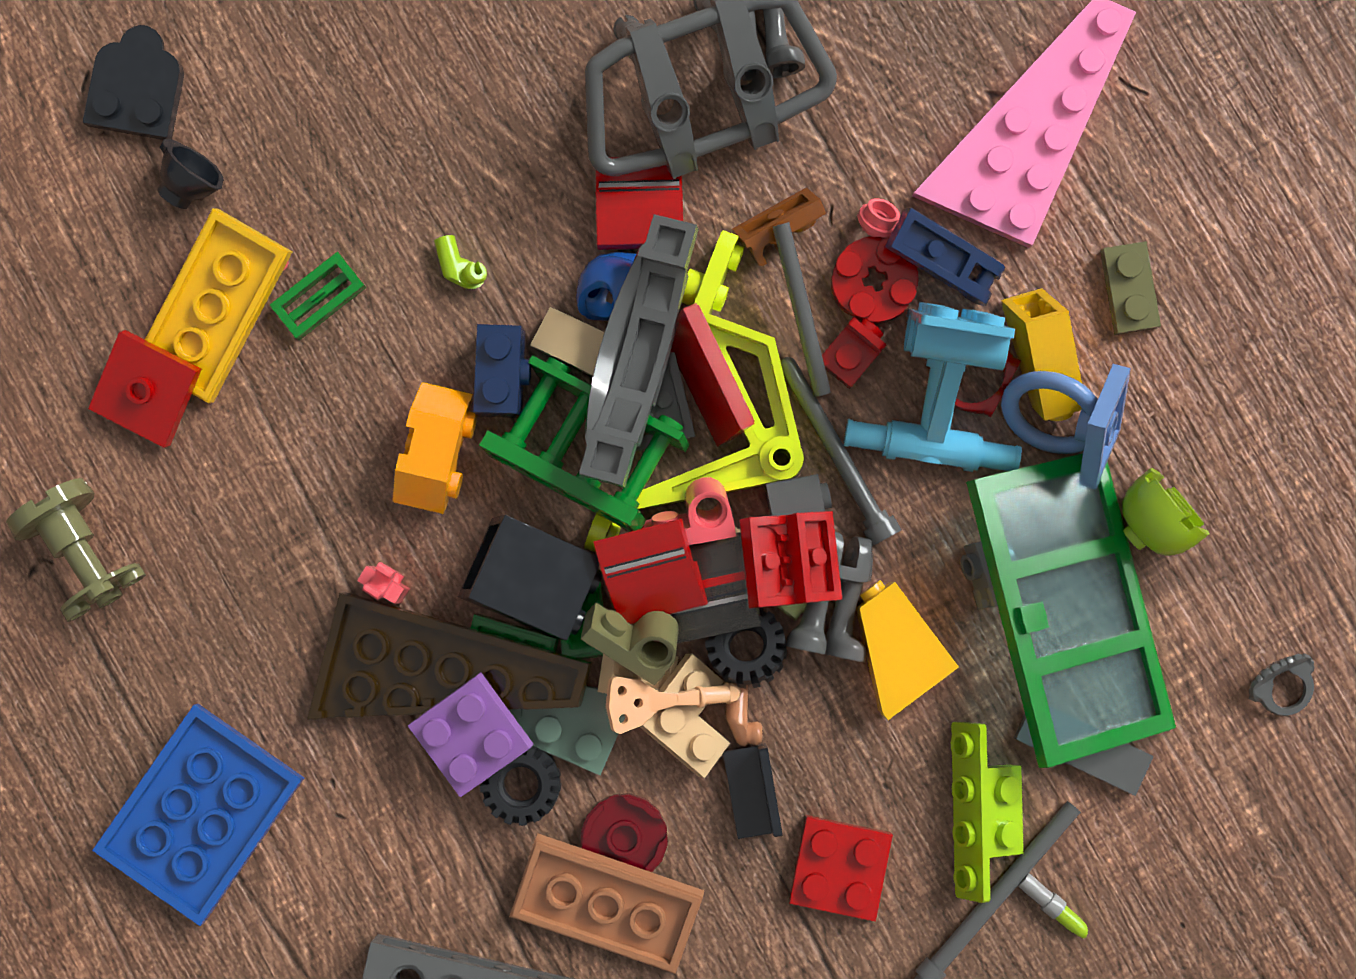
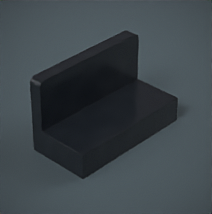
(752, 791)

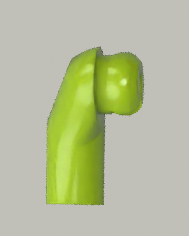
(457, 269)

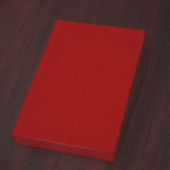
(709, 377)

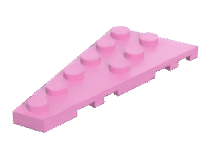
(1021, 148)

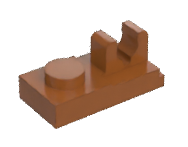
(799, 210)

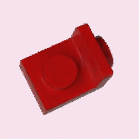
(853, 351)

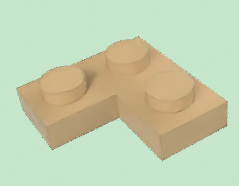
(680, 727)

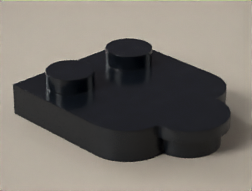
(135, 86)

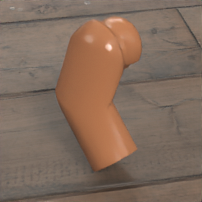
(737, 717)

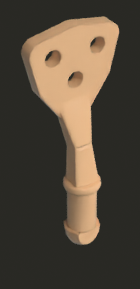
(653, 700)

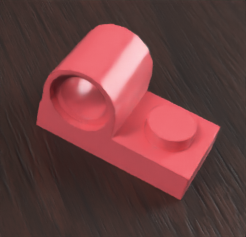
(700, 524)

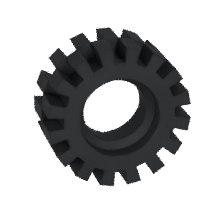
(751, 671)
(527, 810)

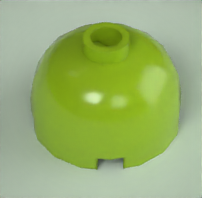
(1160, 517)

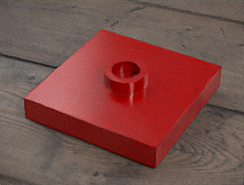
(144, 388)

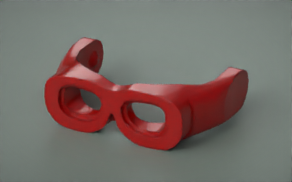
(989, 405)

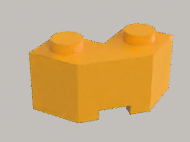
(428, 466)

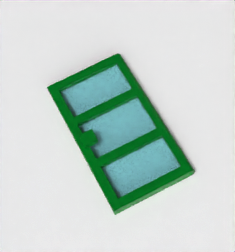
(1070, 610)

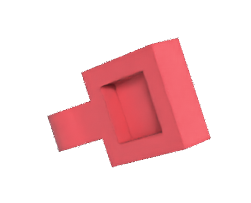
(383, 582)

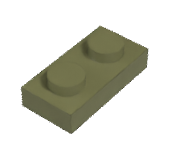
(1130, 288)

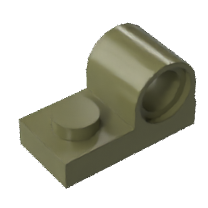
(633, 644)

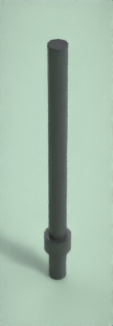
(935, 967)

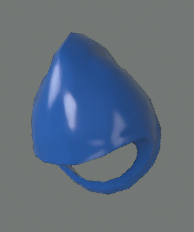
(599, 276)

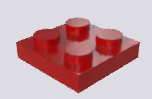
(840, 868)

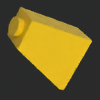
(1044, 343)
(901, 648)

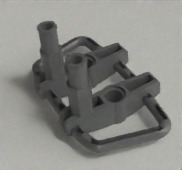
(658, 82)

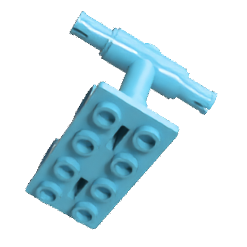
(948, 346)

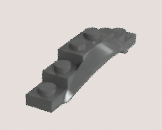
(636, 350)

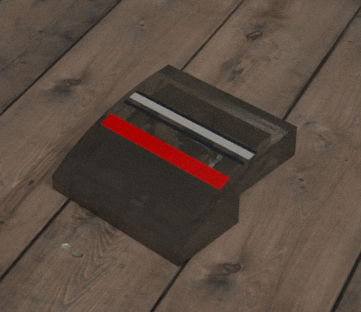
(726, 591)

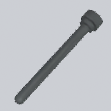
(877, 522)

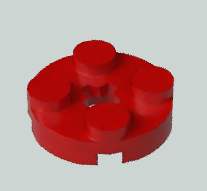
(863, 301)

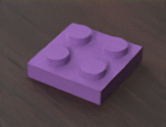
(470, 735)

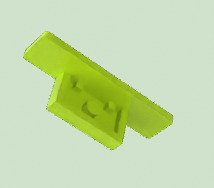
(984, 811)

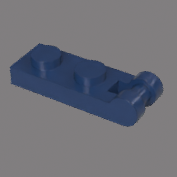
(944, 256)

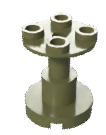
(67, 535)

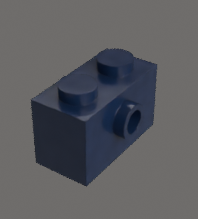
(500, 371)

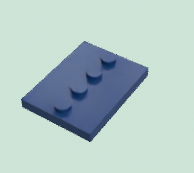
(198, 814)

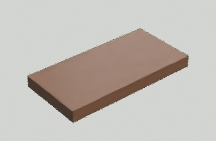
(606, 903)

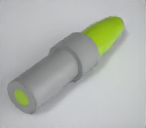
(1053, 906)

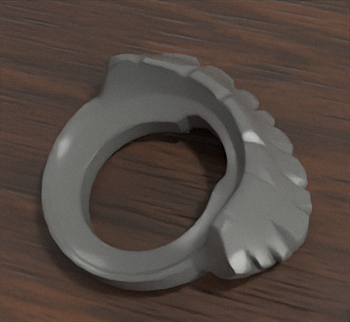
(1262, 686)

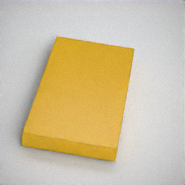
(218, 298)

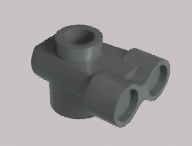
(976, 569)

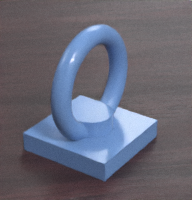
(1096, 426)

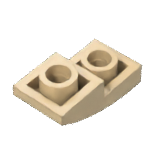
(568, 341)

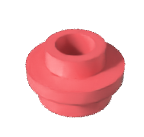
(878, 218)

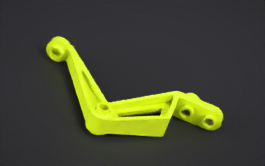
(751, 465)

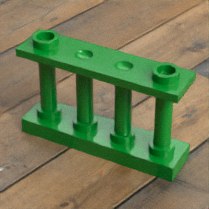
(547, 467)

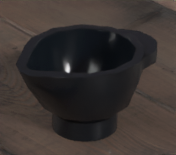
(186, 175)

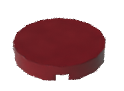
(626, 831)

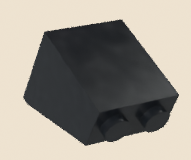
(531, 577)

